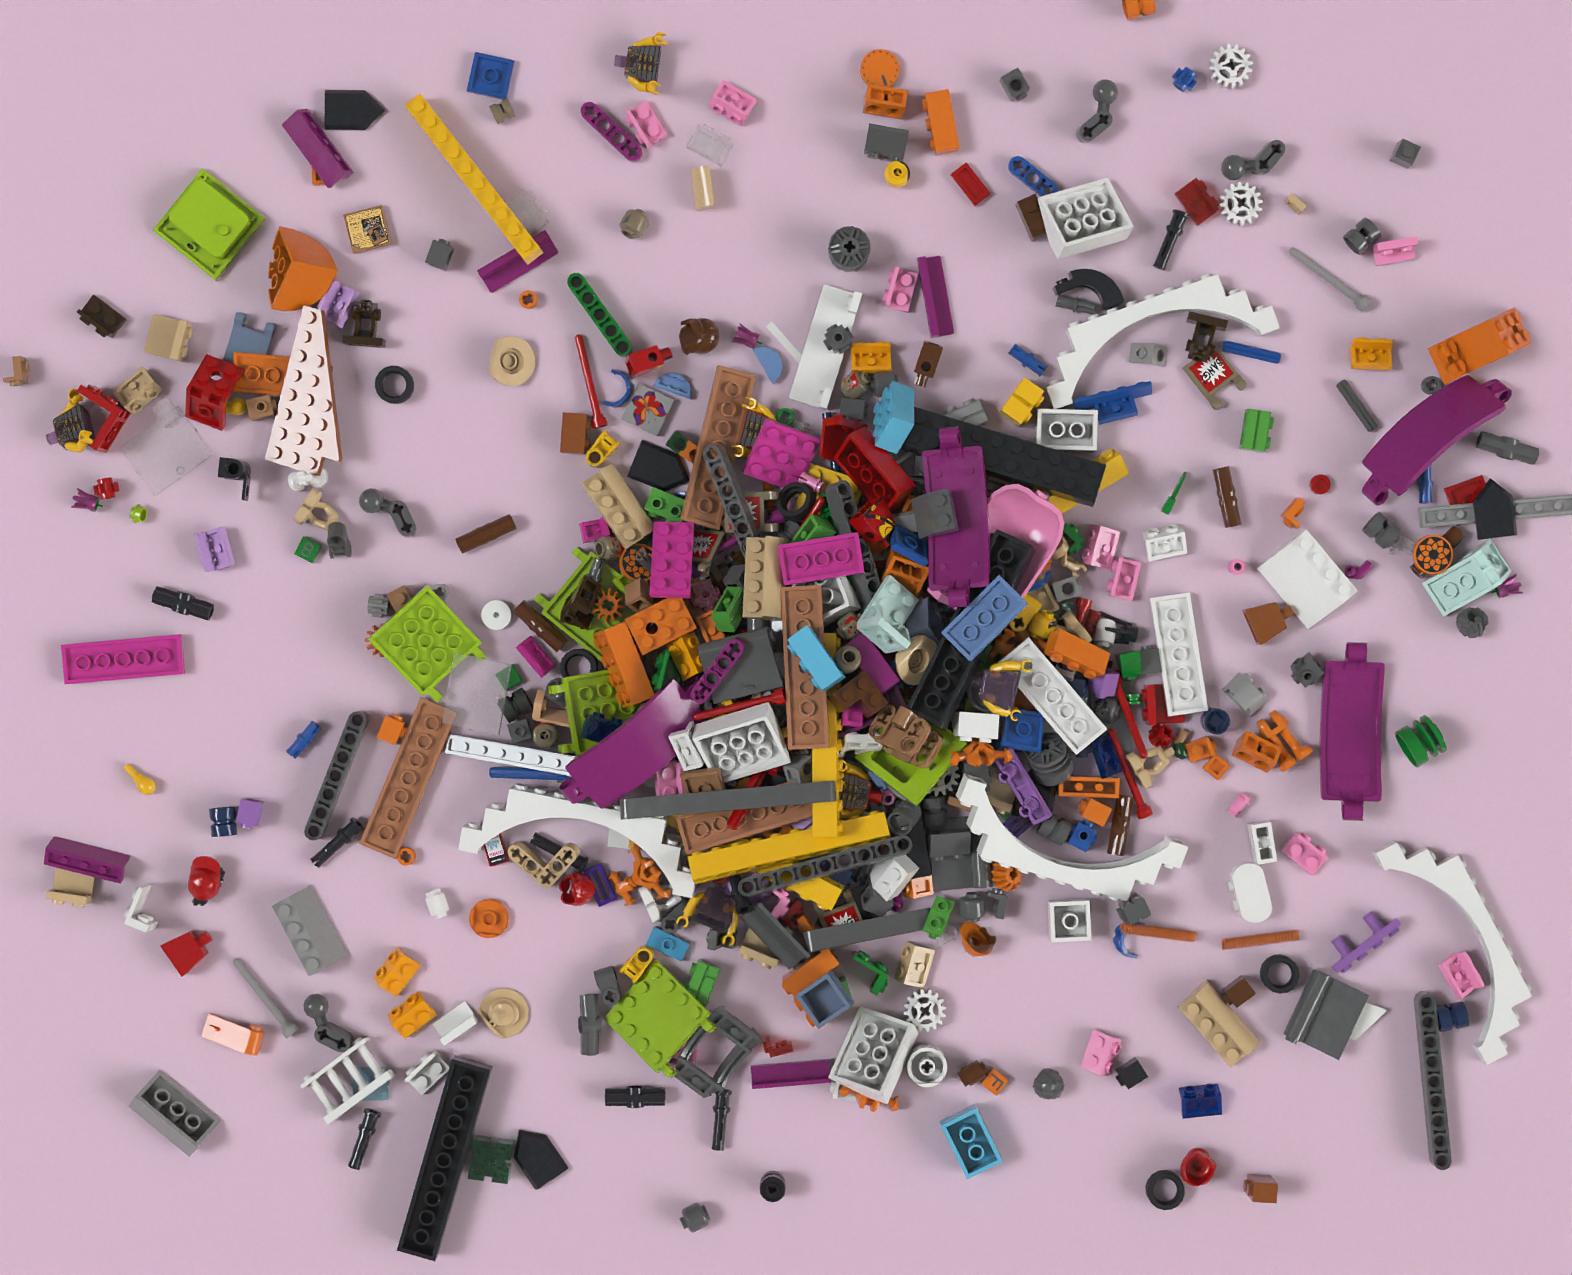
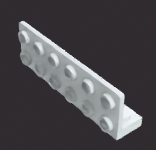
(817, 365)

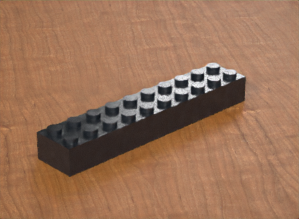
(1014, 458)
(949, 669)
(444, 1158)

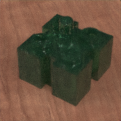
(491, 1159)

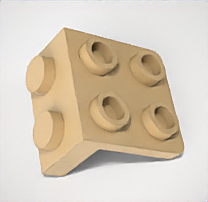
(168, 337)
(1000, 794)
(71, 888)
(755, 949)

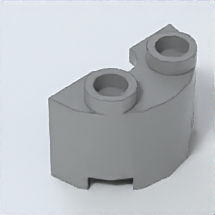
(1245, 693)

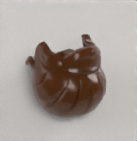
(698, 336)

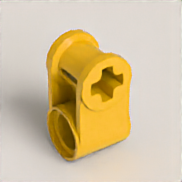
(602, 448)
(1027, 613)
(635, 965)

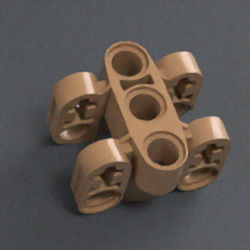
(906, 735)

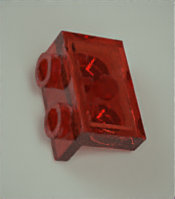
(1197, 201)

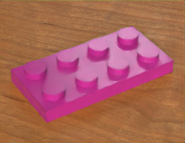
(821, 559)
(671, 560)

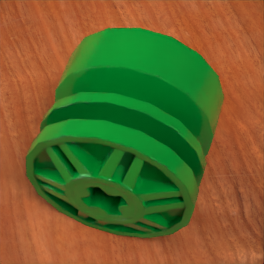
(1417, 743)

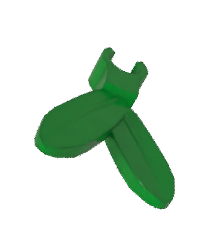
(1167, 507)

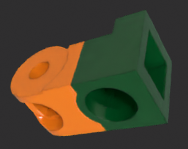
(682, 446)

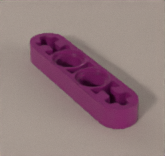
(611, 132)
(719, 671)

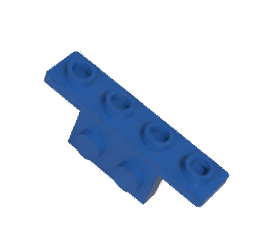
(1114, 404)

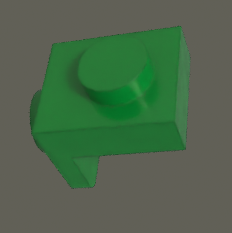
(1072, 533)

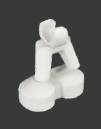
(300, 480)
(655, 909)

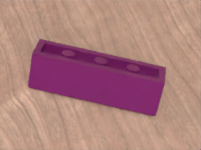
(317, 147)
(511, 265)
(935, 296)
(86, 859)
(790, 1073)

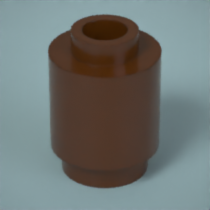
(973, 1073)

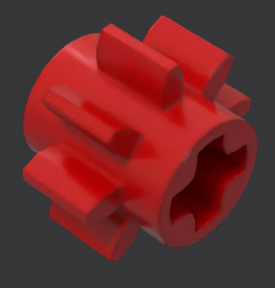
(106, 488)
(1160, 735)

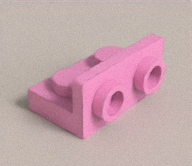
(732, 103)
(646, 124)
(1394, 250)
(900, 290)
(1100, 546)
(668, 779)
(1304, 853)

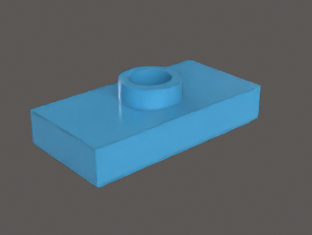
(667, 944)

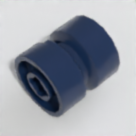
(1215, 721)
(222, 821)
(1451, 1016)

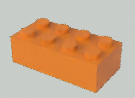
(623, 665)

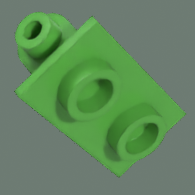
(938, 917)

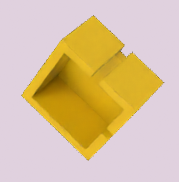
(1021, 402)

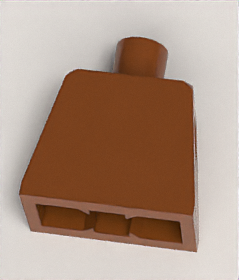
(1267, 621)

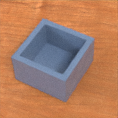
(925, 621)
(824, 998)

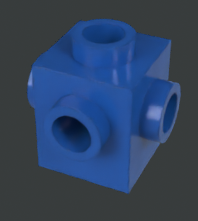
(1082, 842)

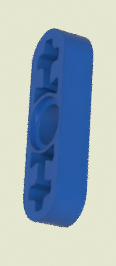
(1032, 169)

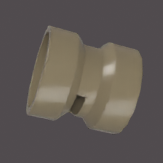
(497, 112)

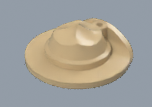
(511, 361)
(915, 659)
(504, 1012)

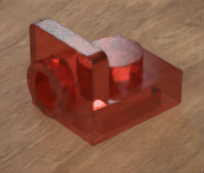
(781, 1047)

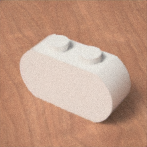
(1250, 892)

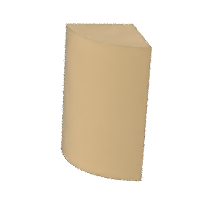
(702, 188)

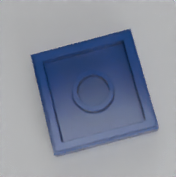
(490, 76)
(909, 545)
(1024, 733)

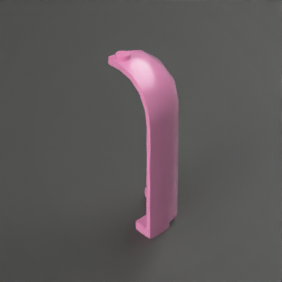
(1025, 517)

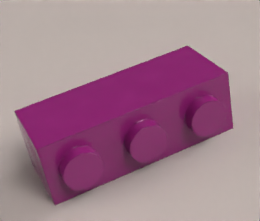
(874, 664)

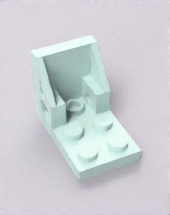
(1468, 578)
(886, 615)

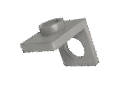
(1147, 353)

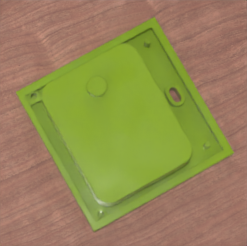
(210, 221)
(909, 779)

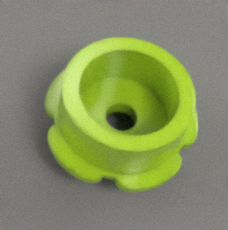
(138, 514)

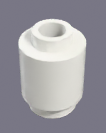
(1103, 638)
(437, 903)

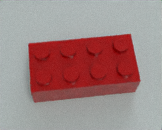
(873, 469)

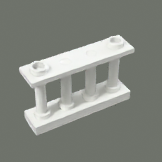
(364, 1086)

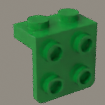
(665, 671)
(880, 981)

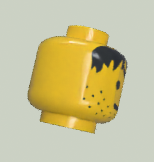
(891, 178)
(1042, 625)

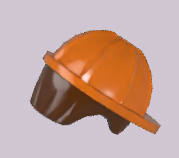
(976, 939)

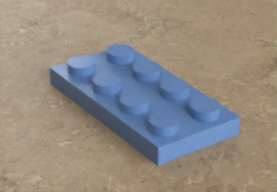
(984, 618)

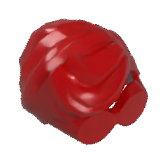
(580, 892)
(1197, 1167)

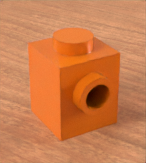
(392, 729)

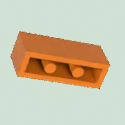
(940, 122)
(1076, 653)
(1089, 787)

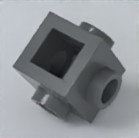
(838, 346)
(1306, 670)

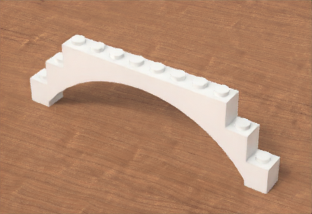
(1197, 296)
(537, 803)
(1106, 878)
(1506, 982)

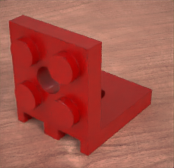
(208, 397)
(113, 423)

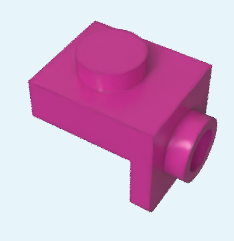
(593, 530)

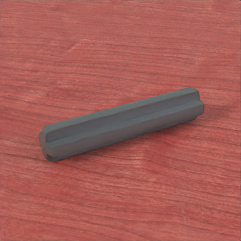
(1356, 405)

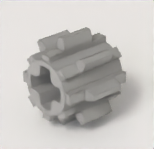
(378, 605)

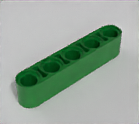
(595, 306)

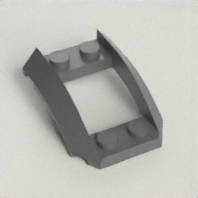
(734, 1030)

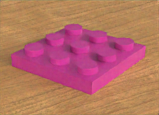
(780, 454)

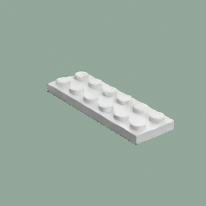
(1178, 654)
(1056, 698)

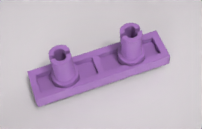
(1024, 789)
(1379, 932)

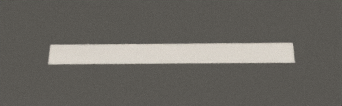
(784, 341)

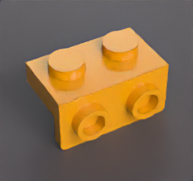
(1371, 354)
(871, 357)
(686, 656)
(396, 972)
(411, 1015)

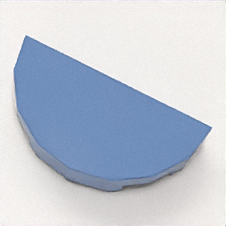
(770, 362)
(675, 384)
(879, 783)

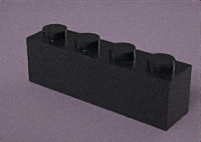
(919, 850)

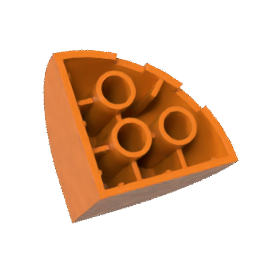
(299, 271)

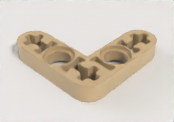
(542, 867)

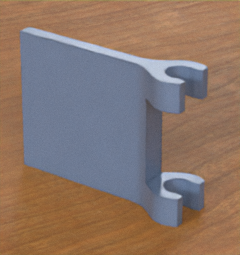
(248, 340)

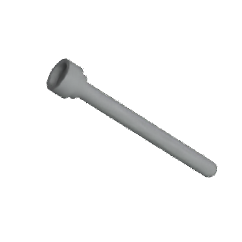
(1359, 300)
(287, 1027)

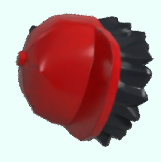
(205, 879)

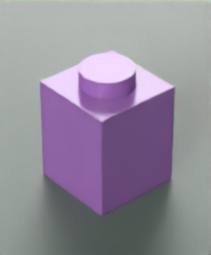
(1105, 684)
(249, 813)

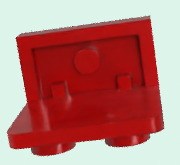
(835, 432)
(1155, 706)

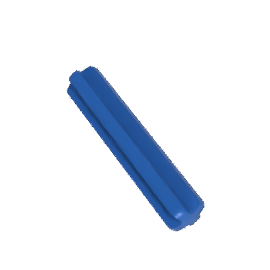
(1251, 352)

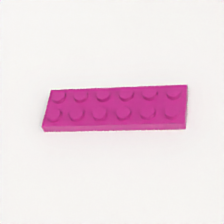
(122, 659)

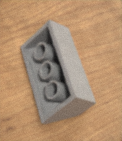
(309, 930)
(174, 1113)

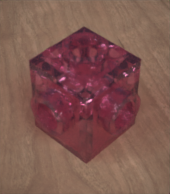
(706, 589)

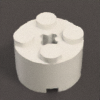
(935, 1072)

